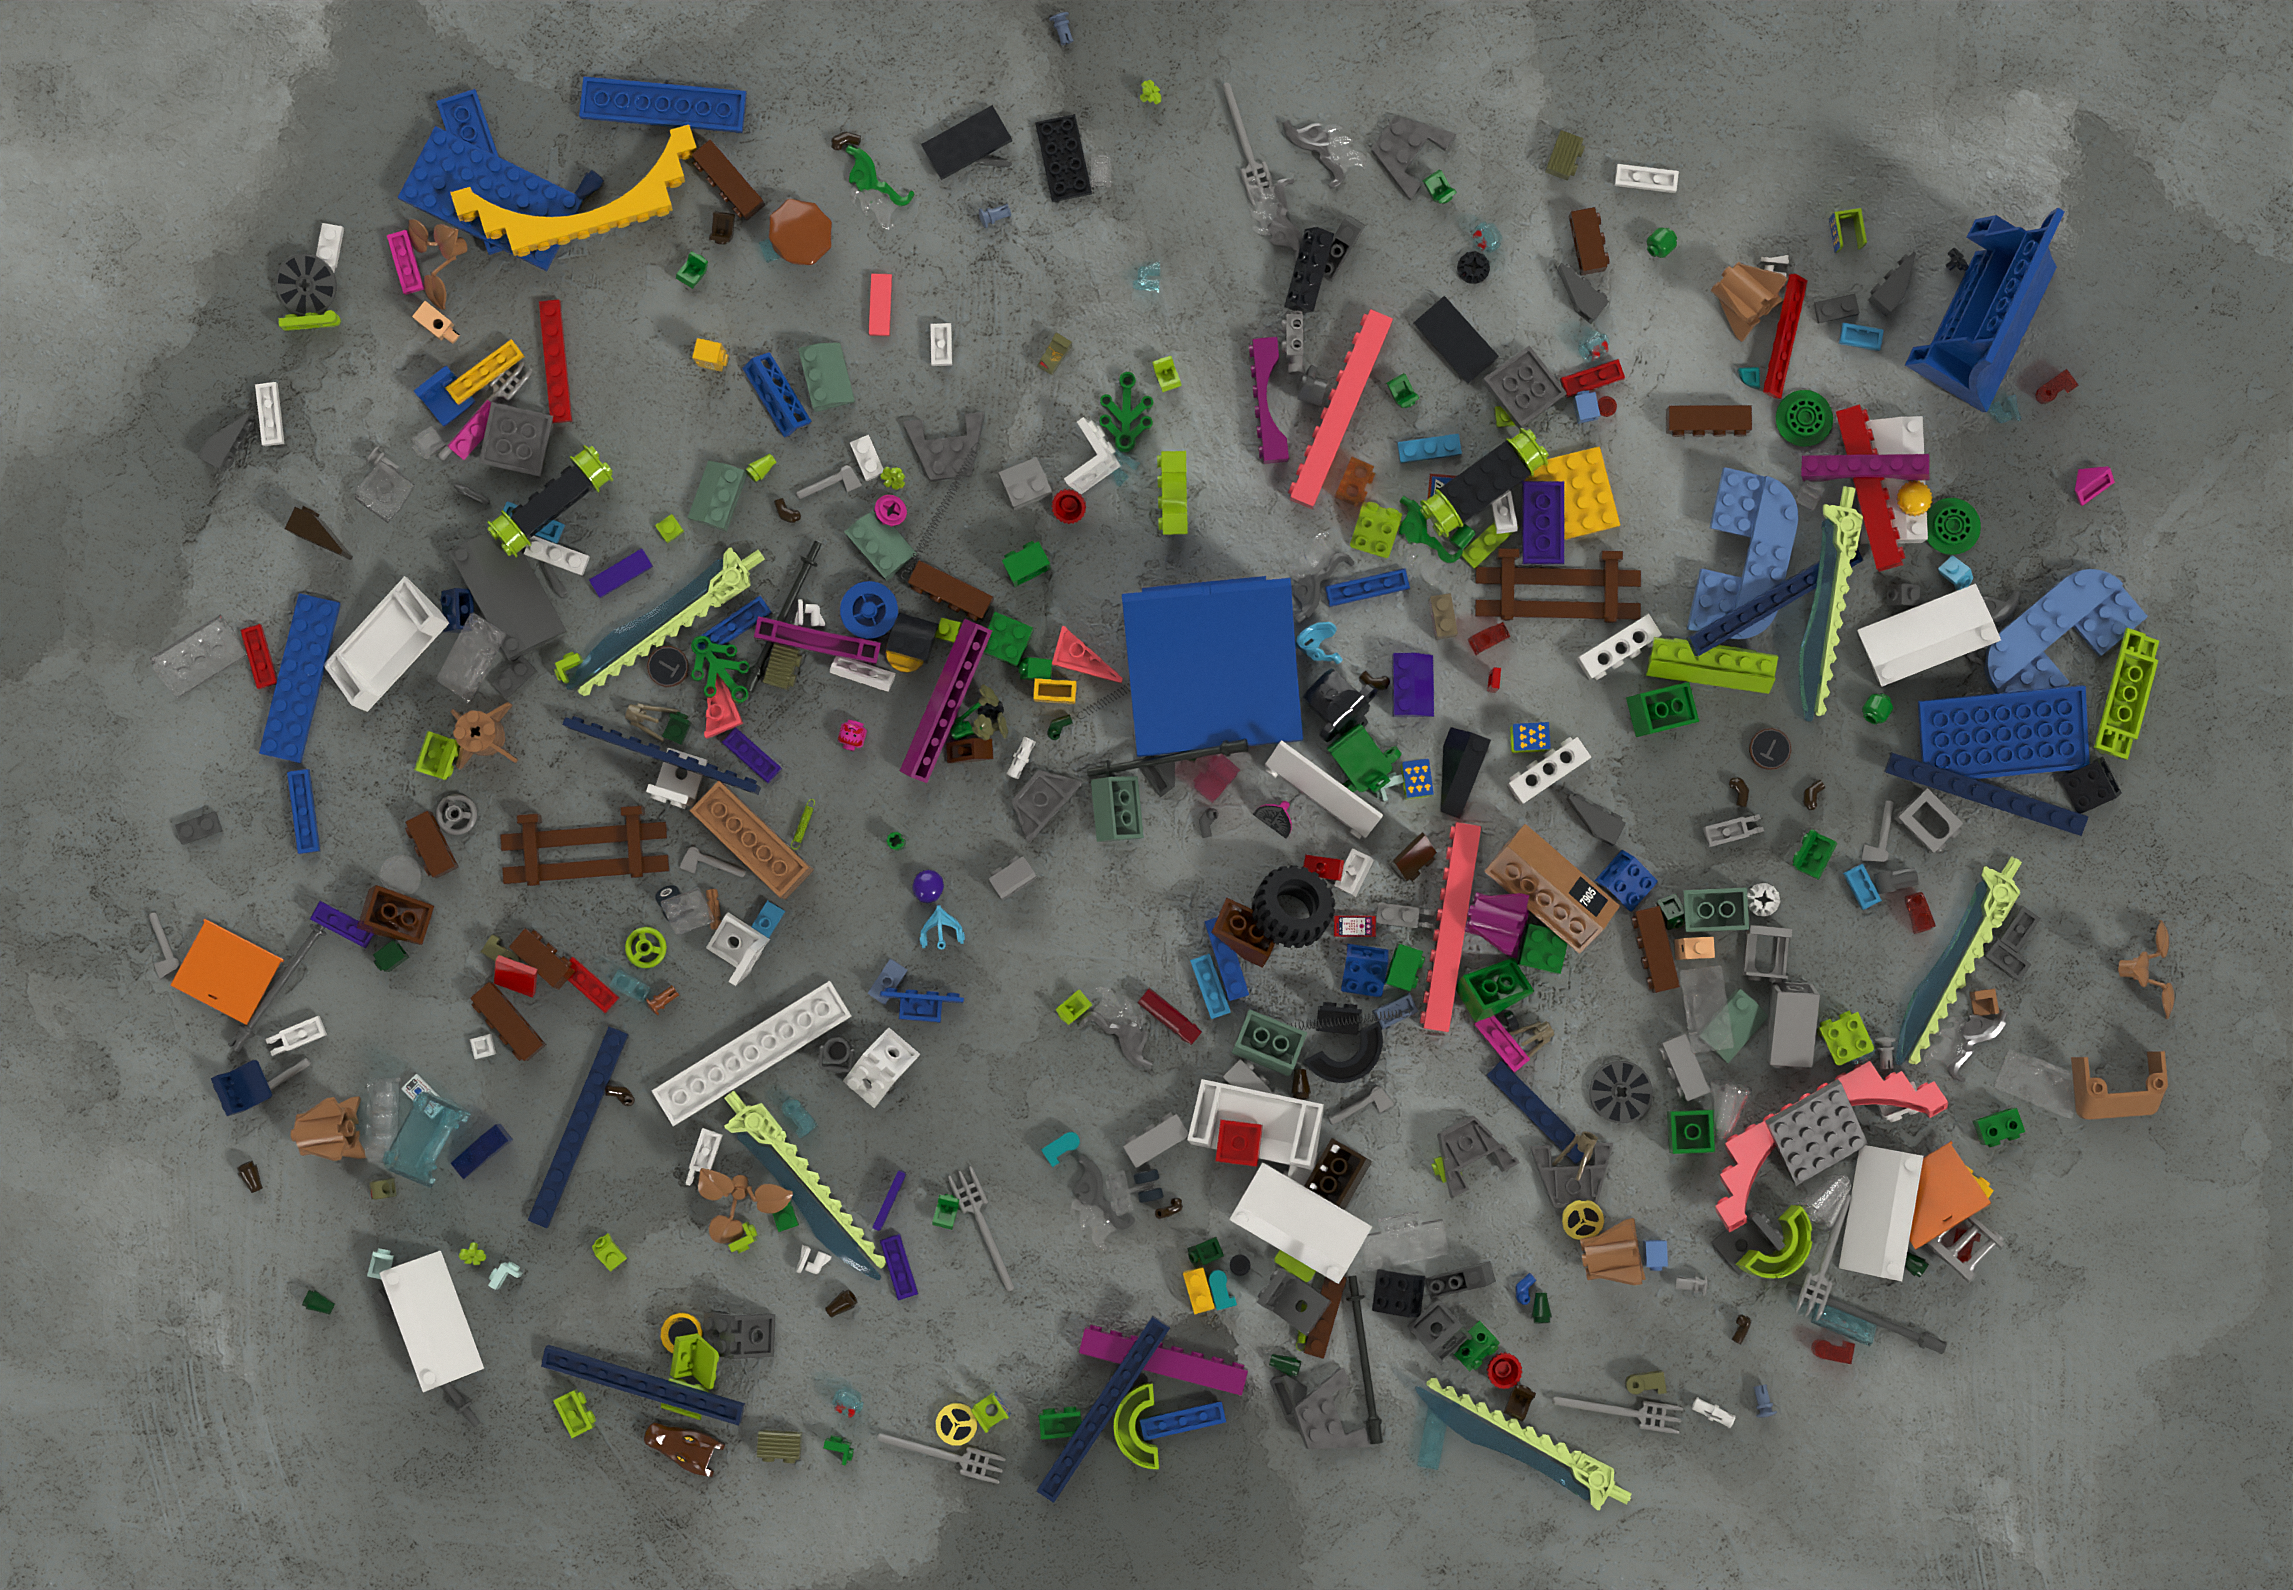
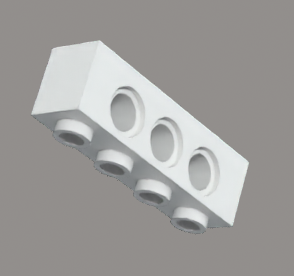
(1589, 660)
(1578, 755)

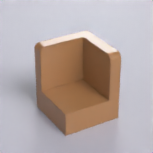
(1984, 1002)

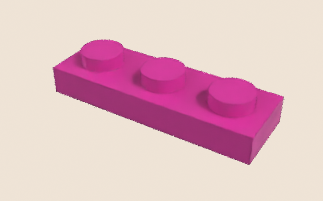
(405, 262)
(471, 433)
(1502, 1043)

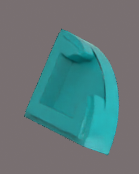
(1750, 376)

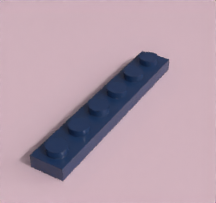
(1534, 1108)

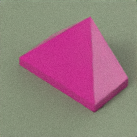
(2092, 482)

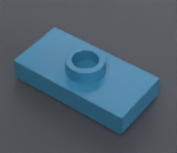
(1861, 336)
(1862, 886)
(768, 919)

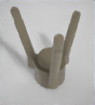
(637, 714)
(1541, 1032)
(1586, 1144)

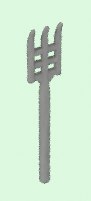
(1252, 166)
(498, 392)
(975, 1208)
(1820, 1278)
(1641, 1414)
(964, 1460)

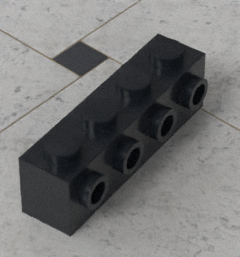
(1309, 270)

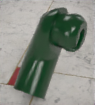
(1056, 726)

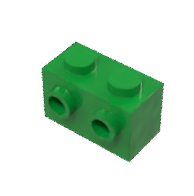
(1999, 1127)
(1475, 1350)

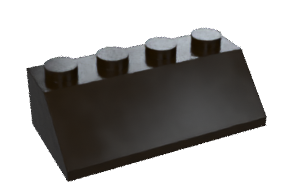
(1338, 1173)

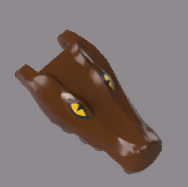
(686, 1447)

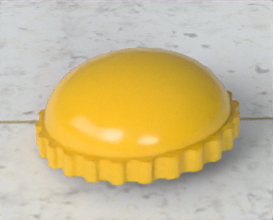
(1914, 498)

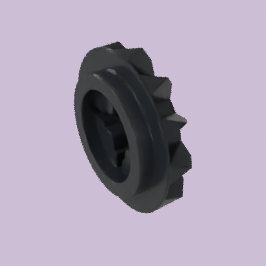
(1465, 272)

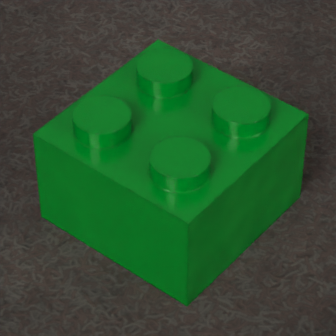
(1026, 563)
(1008, 639)
(1542, 949)
(1404, 968)
(1690, 1131)

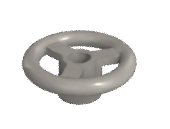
(446, 827)

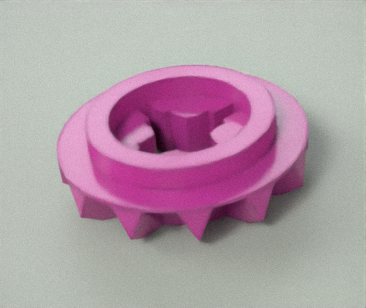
(899, 510)

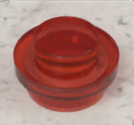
(1607, 406)

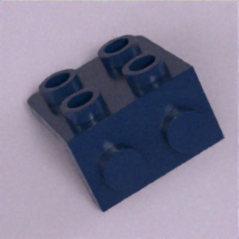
(241, 1088)

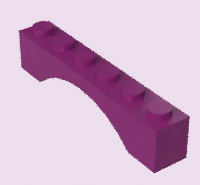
(1274, 442)
(1897, 466)
(816, 640)

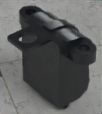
(1338, 703)

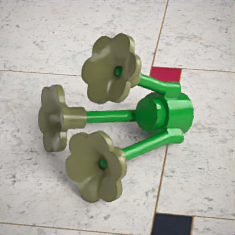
(982, 726)

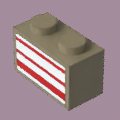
(1443, 616)

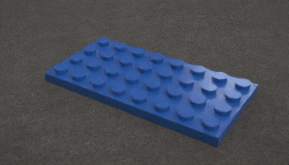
(455, 164)
(2006, 732)

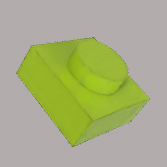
(1502, 418)
(669, 528)

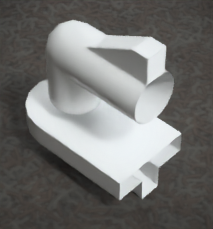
(1781, 259)
(814, 609)
(820, 1260)

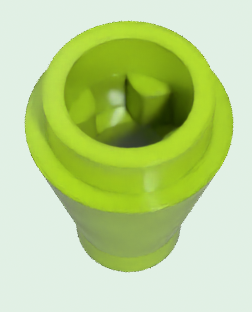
(760, 467)

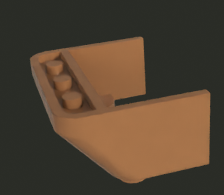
(2095, 1103)

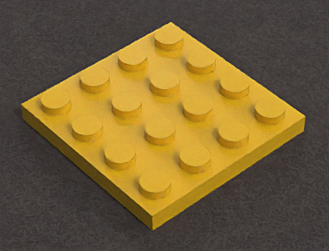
(1587, 491)

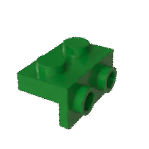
(1814, 854)
(1059, 1423)

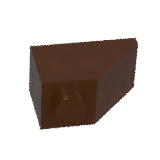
(969, 750)

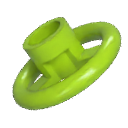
(634, 959)

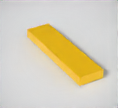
(484, 372)

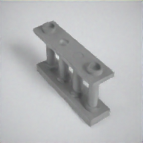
(1949, 1255)

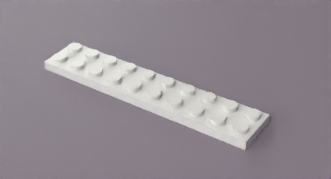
(751, 1053)

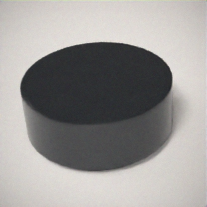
(1511, 1020)
(1240, 1265)

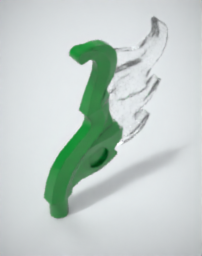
(872, 193)
(1420, 546)

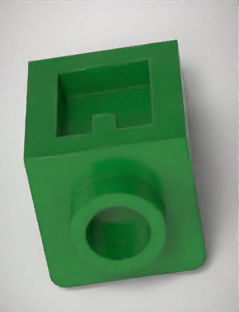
(786, 1218)

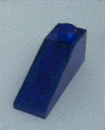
(481, 1150)

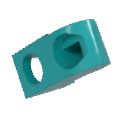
(1066, 1142)
(1219, 1290)

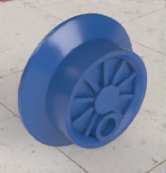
(869, 610)

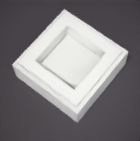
(482, 1046)

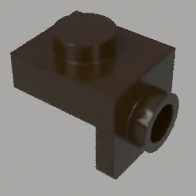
(722, 227)
(1519, 1402)

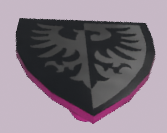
(1275, 817)

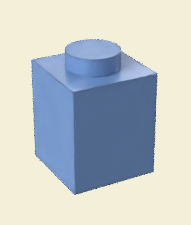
(1586, 407)
(1655, 1254)

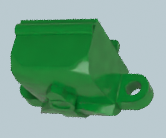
(1362, 760)

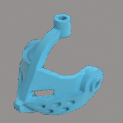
(1318, 633)
(941, 918)

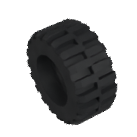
(1305, 887)

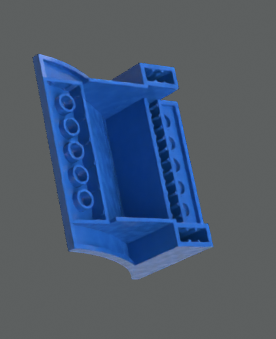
(1989, 309)
(1212, 664)

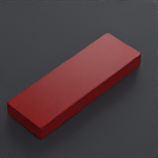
(1592, 378)
(259, 656)
(592, 987)

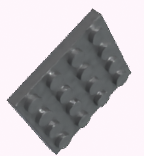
(1816, 1132)

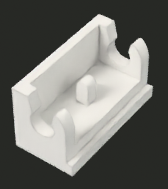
(1354, 872)

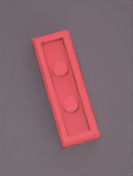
(880, 305)

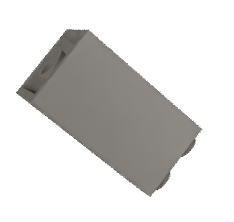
(1792, 1024)

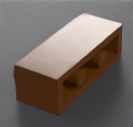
(1588, 241)
(431, 845)
(542, 957)

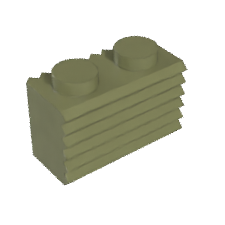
(1564, 155)
(782, 667)
(779, 1445)

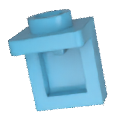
(1956, 573)

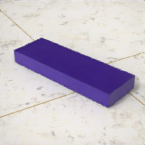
(621, 573)
(751, 755)
(340, 923)
(889, 1200)
(899, 1267)

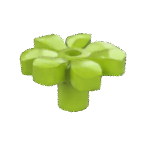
(1150, 92)
(893, 477)
(472, 1254)

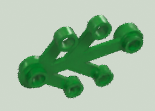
(1125, 415)
(717, 667)

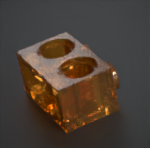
(1351, 480)

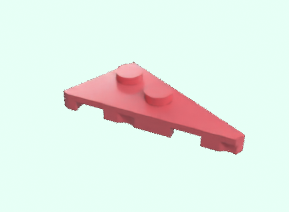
(1076, 656)
(721, 711)

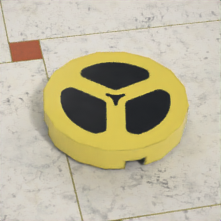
(1582, 1219)
(956, 1424)

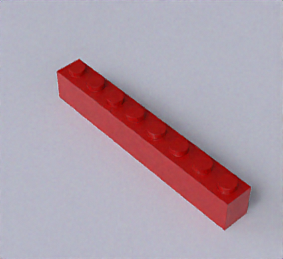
(1870, 491)

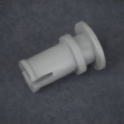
(375, 457)
(1885, 1050)
(1696, 1285)

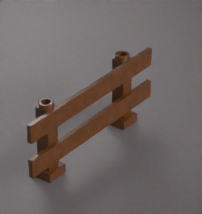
(1509, 576)
(632, 832)

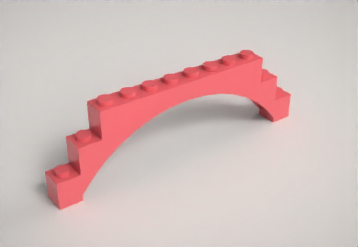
(1861, 1086)

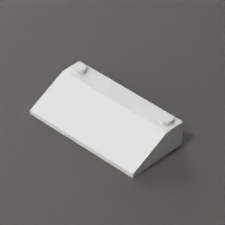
(1899, 436)
(1928, 635)
(385, 644)
(1323, 790)
(1288, 1123)
(1881, 1212)
(1300, 1223)
(431, 1321)

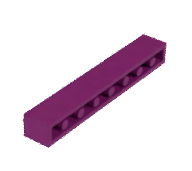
(945, 701)
(1167, 1361)

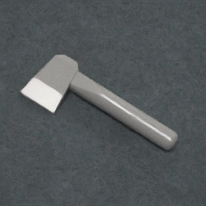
(846, 474)
(1880, 854)
(693, 856)
(170, 964)
(289, 1073)
(1377, 1095)

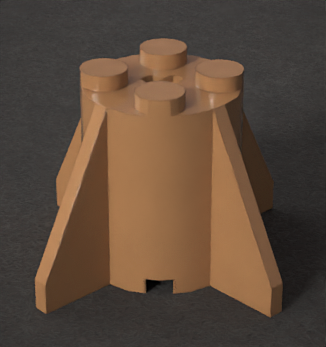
(1747, 295)
(491, 737)
(329, 1130)
(1614, 1255)

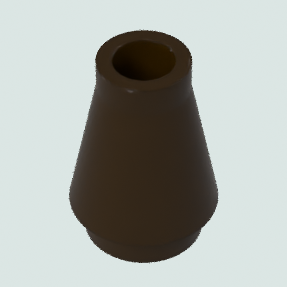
(1300, 1085)
(250, 1176)
(843, 1302)

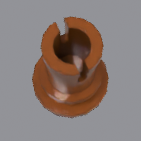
(662, 999)

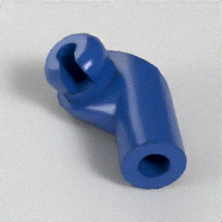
(1522, 1289)

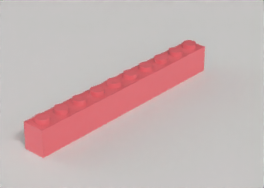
(1340, 411)
(1451, 927)

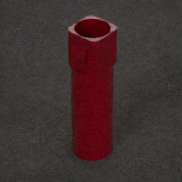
(1169, 1016)

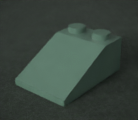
(1716, 910)

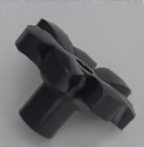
(1956, 260)
(989, 710)

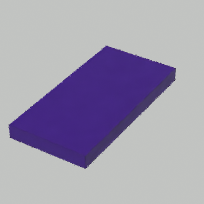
(1543, 522)

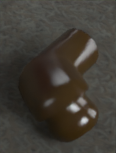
(845, 137)
(786, 514)
(1379, 683)
(1742, 790)
(1810, 795)
(621, 1093)
(1176, 1206)
(1741, 1332)

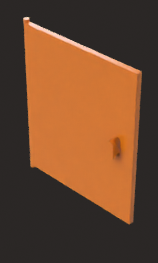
(228, 970)
(1944, 1191)

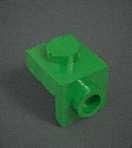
(1439, 187)
(692, 270)
(1402, 391)
(946, 1211)
(836, 1443)

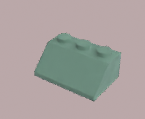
(826, 375)
(717, 495)
(880, 545)
(1117, 808)
(1745, 1019)
(1269, 1043)

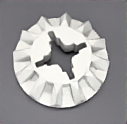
(1756, 906)

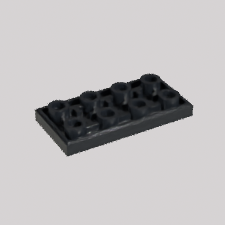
(966, 142)
(1063, 158)
(1456, 340)

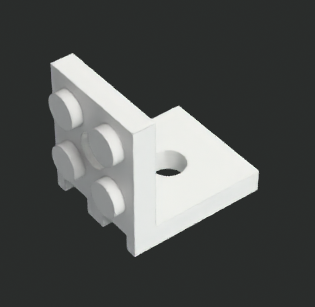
(1100, 465)
(669, 787)
(742, 956)
(880, 1067)

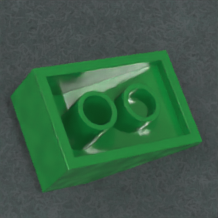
(1662, 709)
(1493, 989)

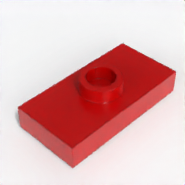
(1326, 867)

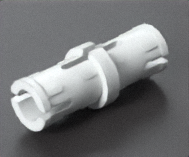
(1021, 758)
(1713, 1412)

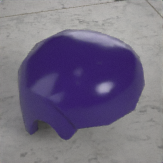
(928, 886)

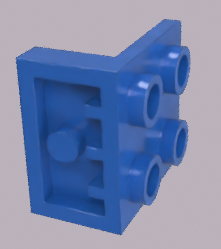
(439, 400)
(1627, 880)
(1365, 970)

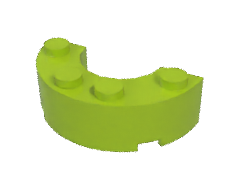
(1174, 492)
(1797, 1241)
(1125, 1431)

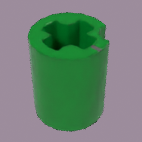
(1462, 537)
(896, 841)

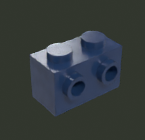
(456, 608)

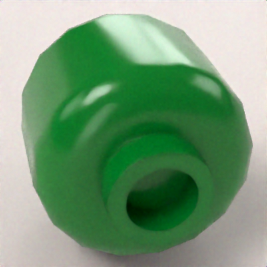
(1661, 242)
(1877, 708)

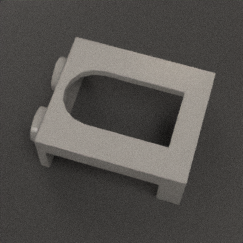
(1933, 844)
(1779, 970)

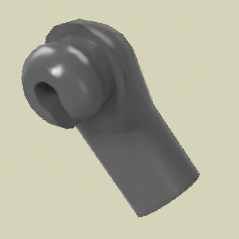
(1206, 820)

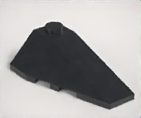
(1461, 764)

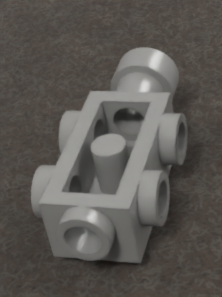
(1294, 337)

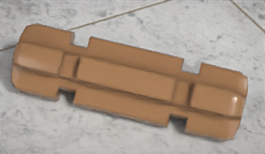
(713, 903)

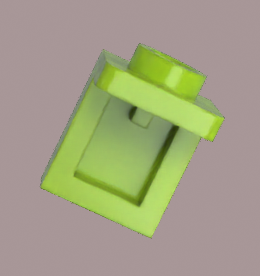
(1166, 373)
(948, 630)
(569, 661)
(1073, 1007)
(1438, 1168)
(742, 1244)
(608, 1252)

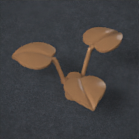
(449, 246)
(2139, 970)
(714, 1185)

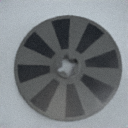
(314, 271)
(1637, 1093)

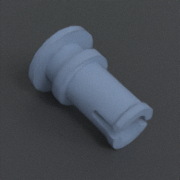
(1062, 27)
(994, 214)
(1763, 1402)

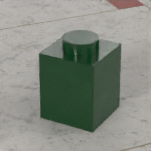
(390, 956)

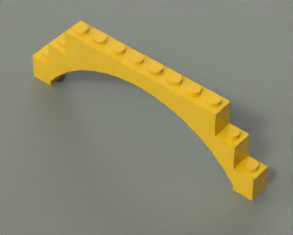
(536, 232)

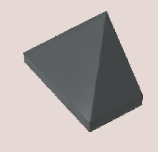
(1160, 776)
(1288, 1393)

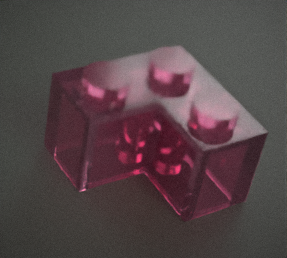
(1217, 778)

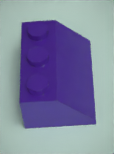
(1412, 685)

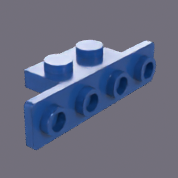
(920, 1006)

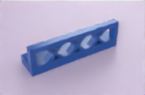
(772, 394)

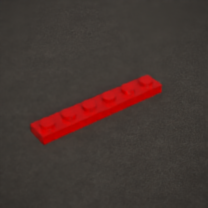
(1785, 336)
(555, 361)

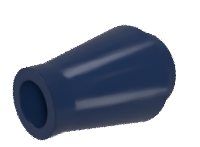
(589, 184)

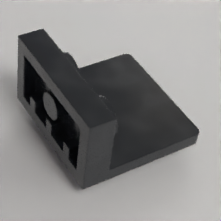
(2091, 786)
(1330, 1010)
(1398, 1293)

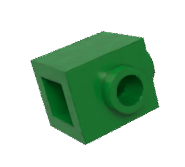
(1035, 668)

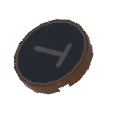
(668, 666)
(1770, 749)

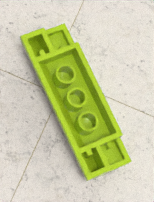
(1717, 667)
(2127, 694)

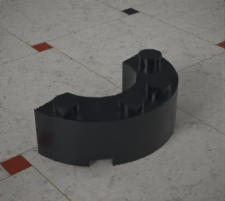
(1355, 1068)

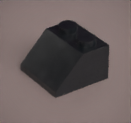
(912, 638)

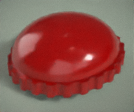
(1068, 506)
(1504, 1370)

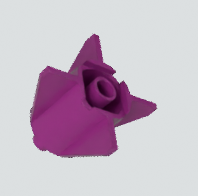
(1499, 920)

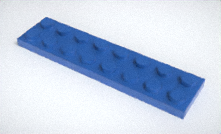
(662, 104)
(465, 119)
(299, 678)

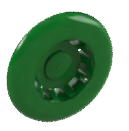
(1804, 418)
(1953, 526)

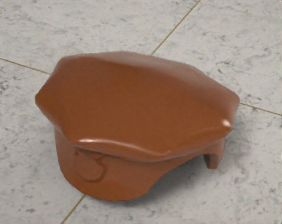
(800, 232)

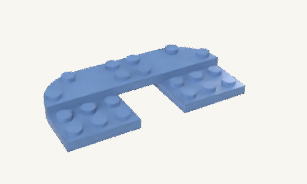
(1769, 516)
(2084, 600)

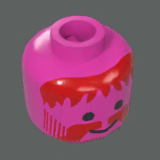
(852, 735)

